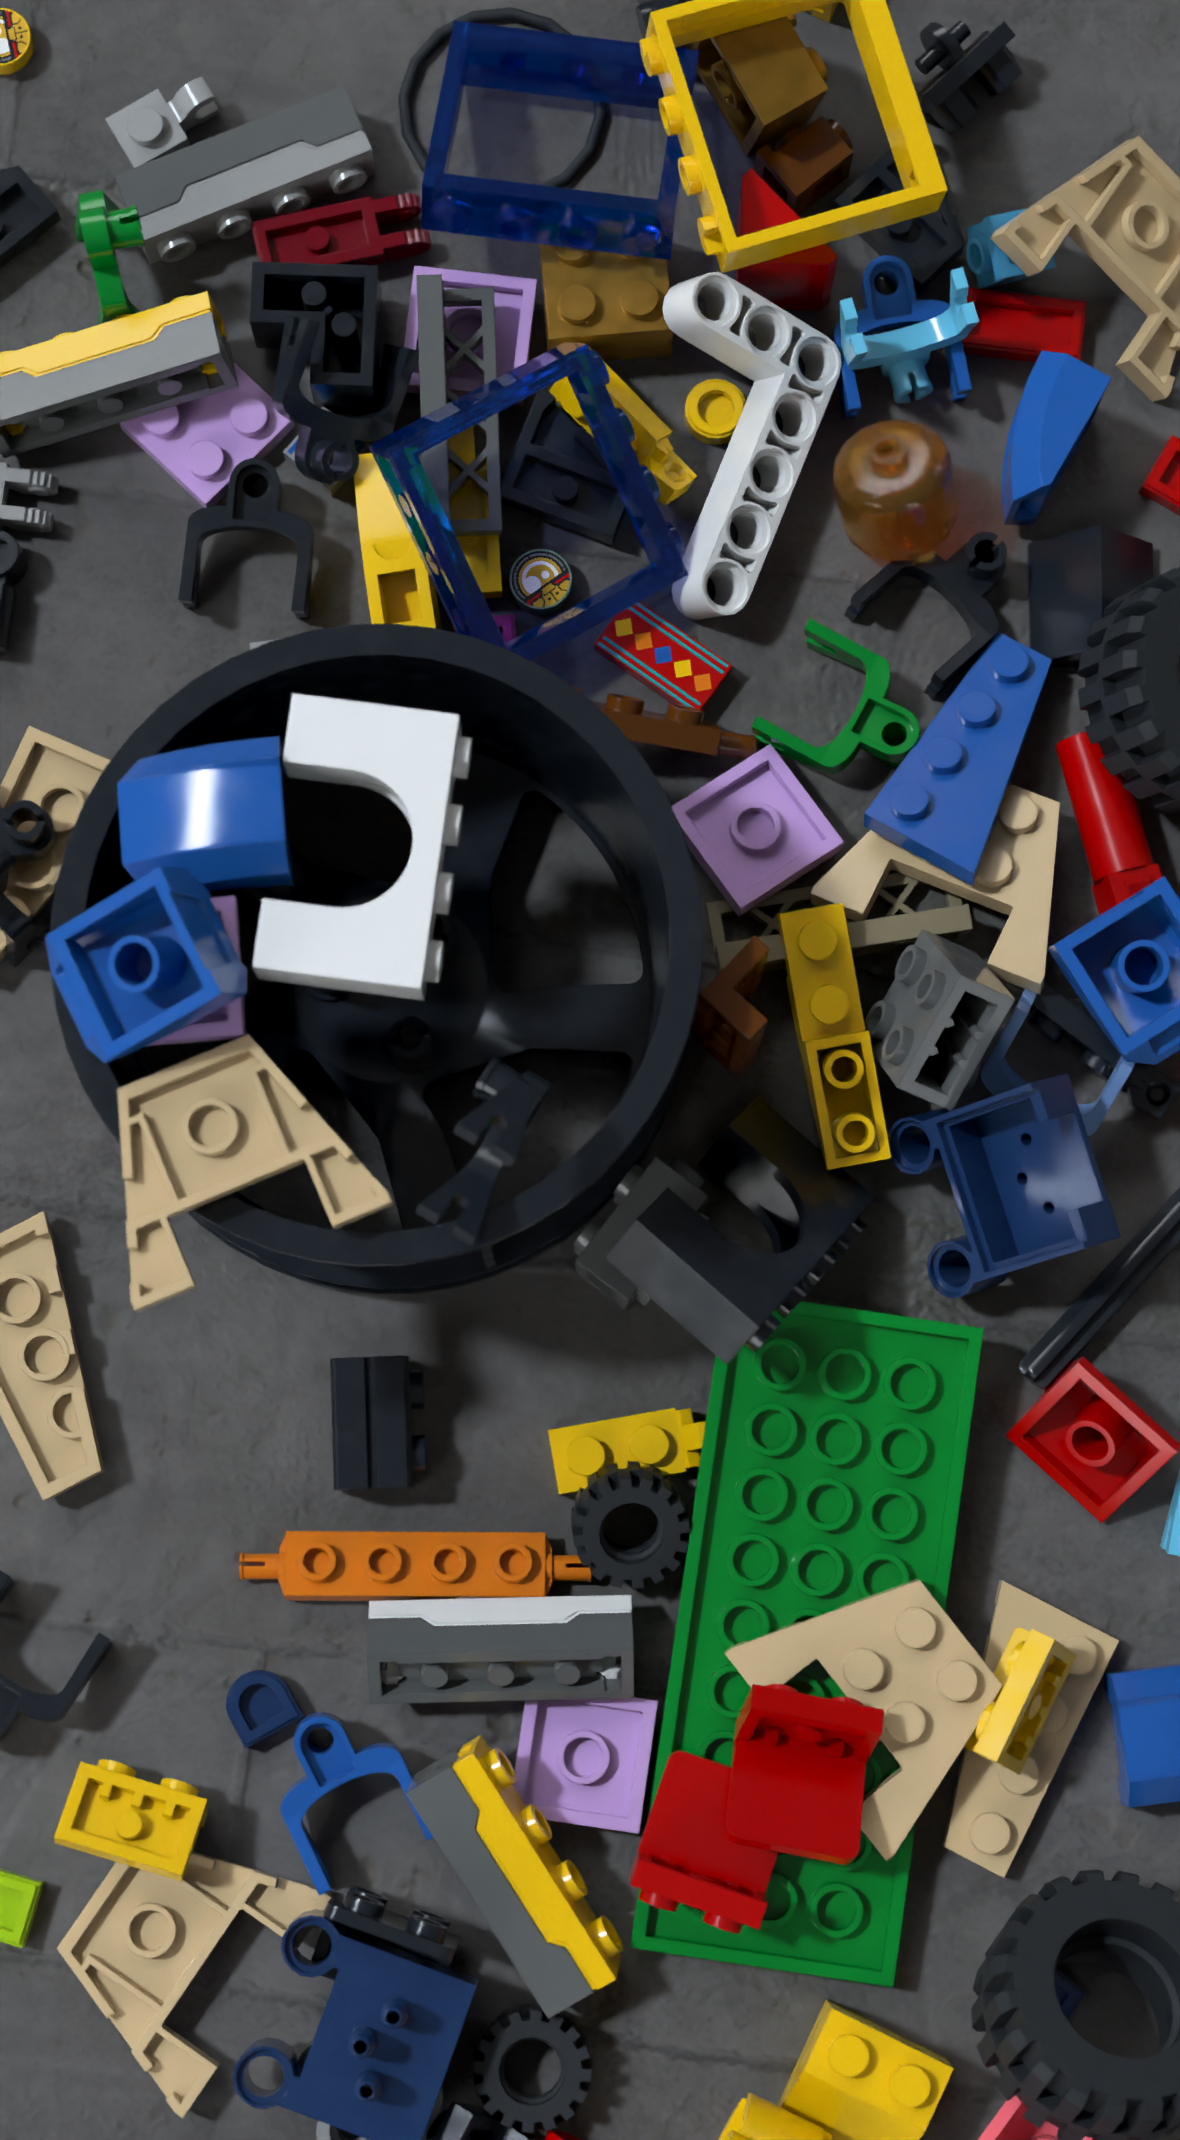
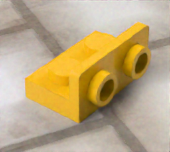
(1031, 1678)
(132, 1818)

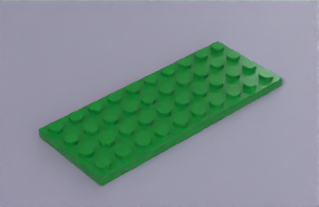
(815, 1486)

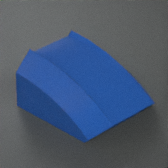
(1046, 431)
(210, 813)
(145, 963)
(1130, 972)
(1146, 1733)

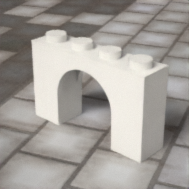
(388, 941)

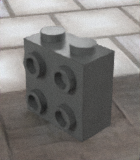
(938, 1019)
(633, 1197)

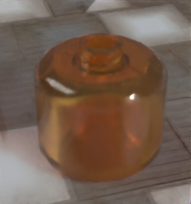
(895, 490)

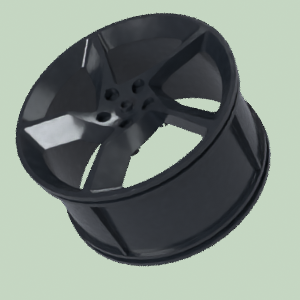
(384, 1049)

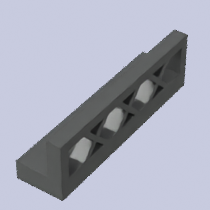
(434, 394)

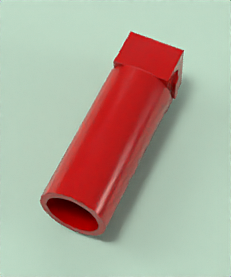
(1107, 824)

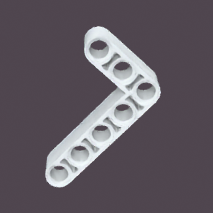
(756, 437)

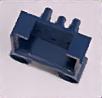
(1017, 1178)
(403, 2054)

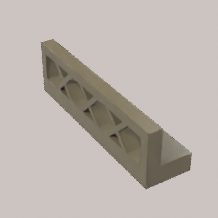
(866, 937)

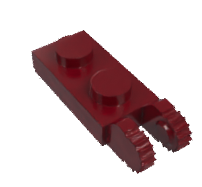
(342, 233)

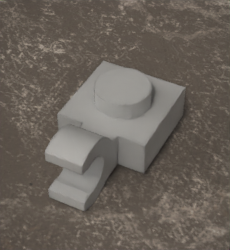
(157, 128)

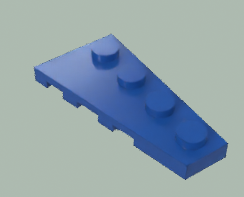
(958, 771)

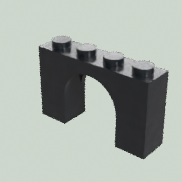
(728, 1290)

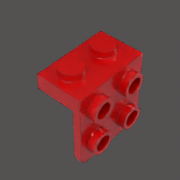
(800, 1773)
(688, 1854)

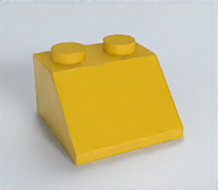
(864, 2080)

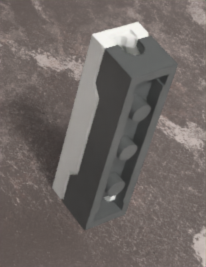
(500, 1649)

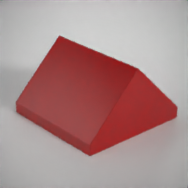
(789, 281)
(1092, 1439)

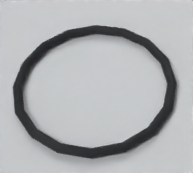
(484, 16)

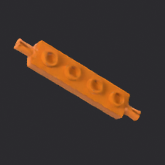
(412, 1565)

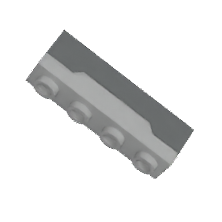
(248, 175)

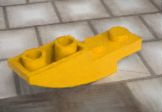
(393, 570)
(833, 1036)

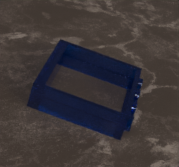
(538, 213)
(438, 545)

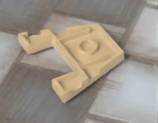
(1129, 224)
(1011, 879)
(212, 1132)
(897, 1657)
(149, 1939)

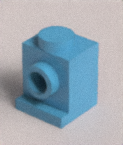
(987, 259)

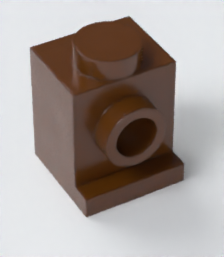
(806, 163)

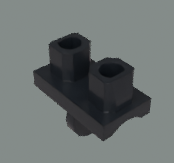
(985, 58)

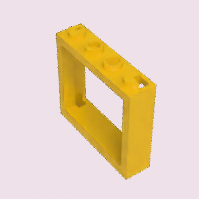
(893, 95)

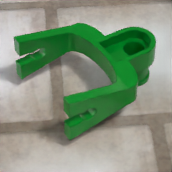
(104, 231)
(870, 723)

